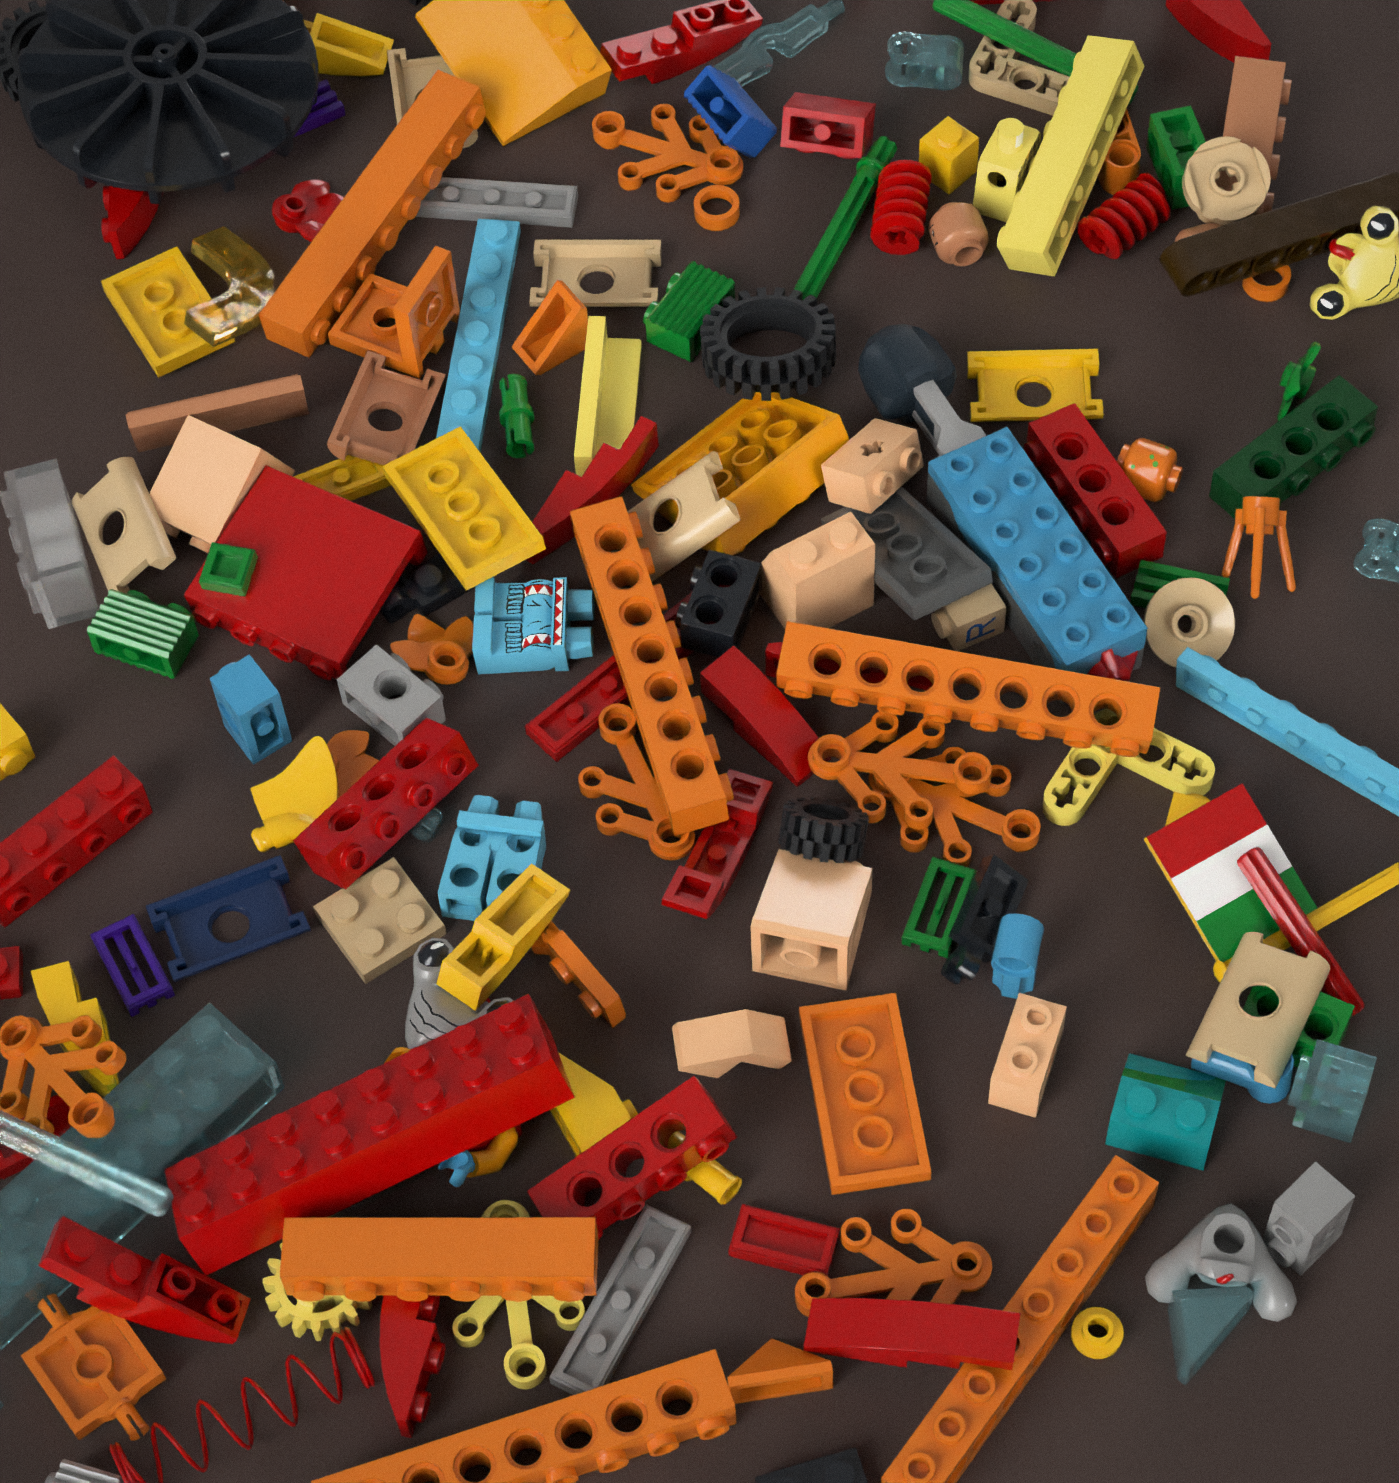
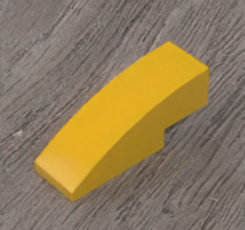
(347, 48)
(501, 936)
(62, 1003)

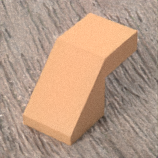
(722, 1041)

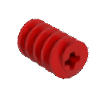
(901, 207)
(1125, 217)

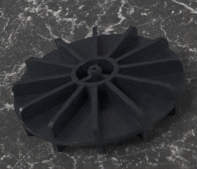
(167, 89)

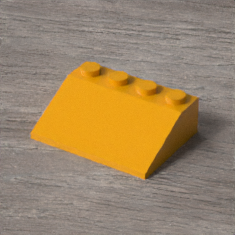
(522, 55)
(767, 458)

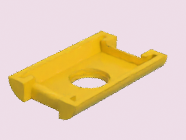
(1004, 372)

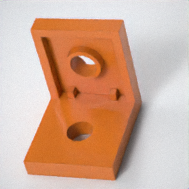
(418, 311)

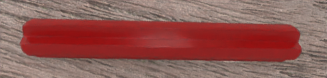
(1295, 923)

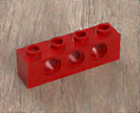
(1114, 500)
(386, 803)
(642, 1137)

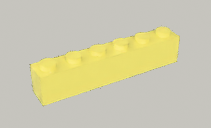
(1070, 155)

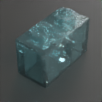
(1331, 1090)

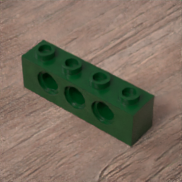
(1297, 447)

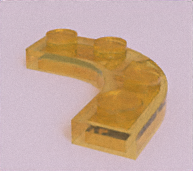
(248, 281)

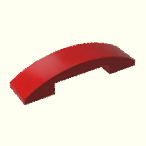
(720, 850)

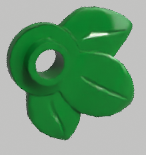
(1297, 378)

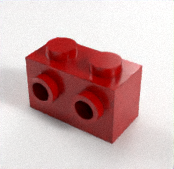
(827, 125)

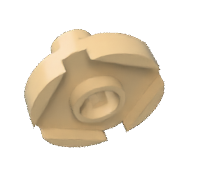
(1238, 160)

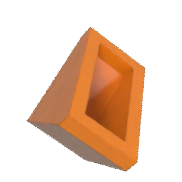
(554, 331)

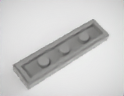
(501, 201)
(621, 1302)

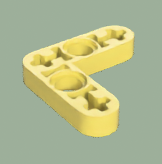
(1089, 785)

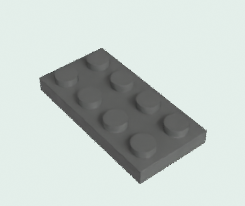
(917, 556)

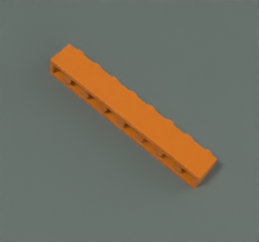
(373, 214)

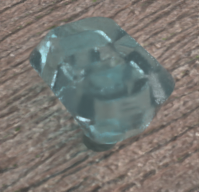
(429, 826)

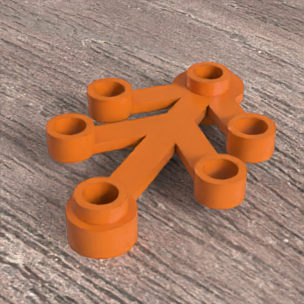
(717, 165)
(892, 765)
(642, 792)
(950, 802)
(23, 1043)
(901, 1273)

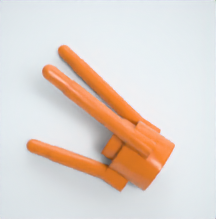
(1260, 518)

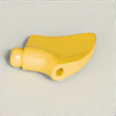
(295, 796)

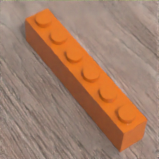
(440, 1258)

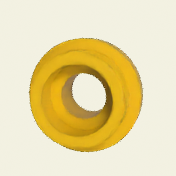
(1092, 1346)

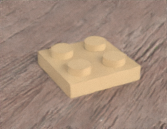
(379, 920)

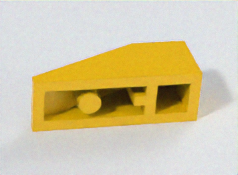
(592, 1112)

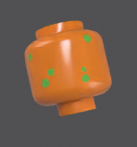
(1150, 468)

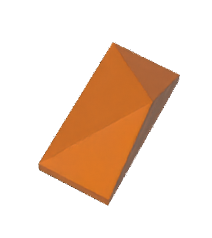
(779, 1372)

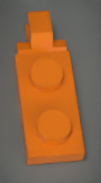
(572, 965)

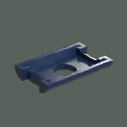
(251, 891)

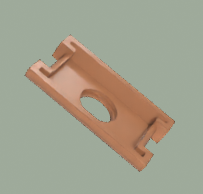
(383, 389)

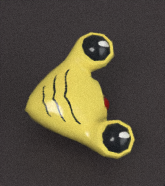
(1364, 265)

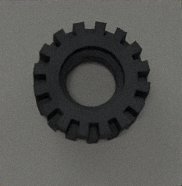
(823, 829)

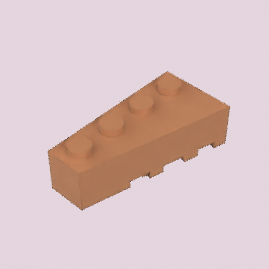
(1253, 113)

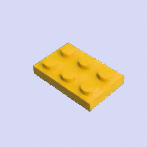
(154, 306)

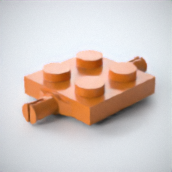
(93, 1368)

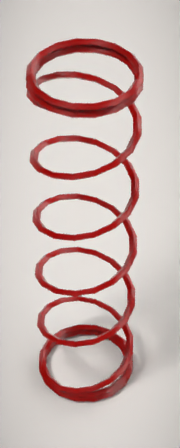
(130, 1475)

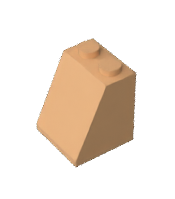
(207, 481)
(821, 575)
(810, 919)

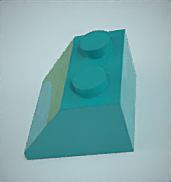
(1165, 1111)

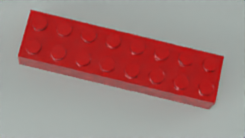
(367, 1134)

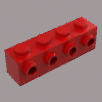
(68, 836)

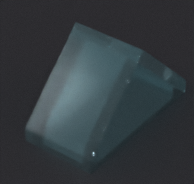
(1202, 1322)

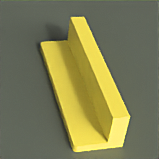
(606, 392)

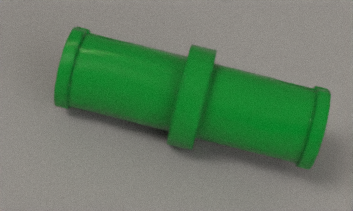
(516, 416)

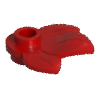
(305, 208)

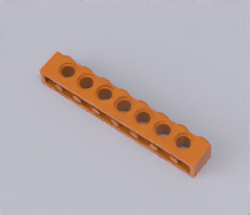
(992, 677)
(688, 802)
(1047, 1304)
(546, 1428)

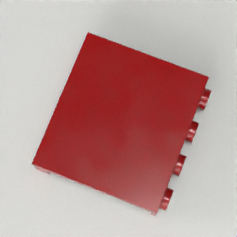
(316, 573)

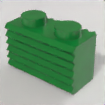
(678, 316)
(143, 632)

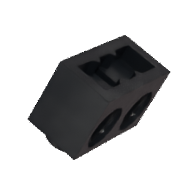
(725, 605)

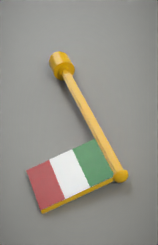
(1202, 867)

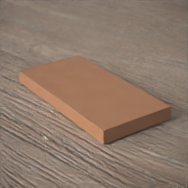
(225, 410)

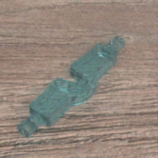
(785, 37)

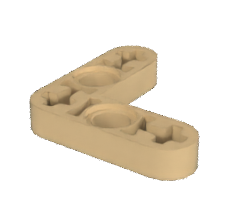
(1010, 70)

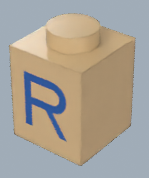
(971, 618)

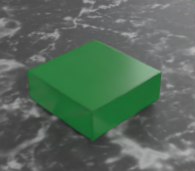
(228, 569)

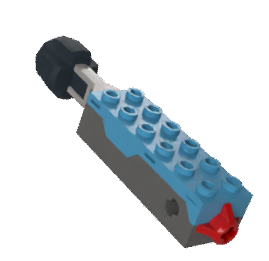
(1003, 510)

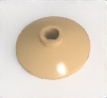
(1206, 607)

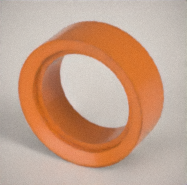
(716, 222)
(1268, 293)

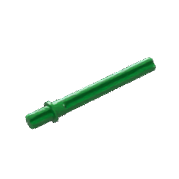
(1010, 34)
(846, 217)

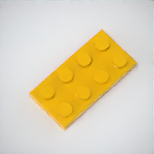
(464, 508)

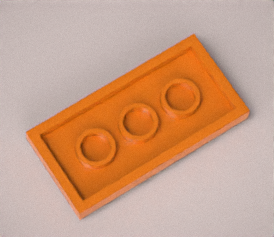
(864, 1094)

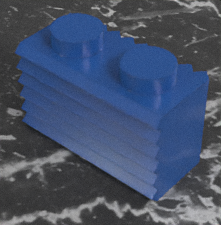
(730, 112)

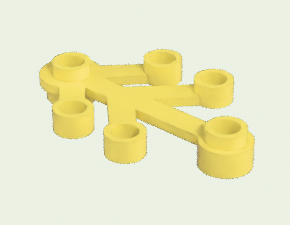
(522, 1345)

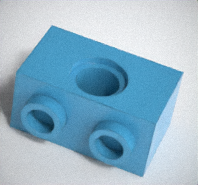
(251, 708)

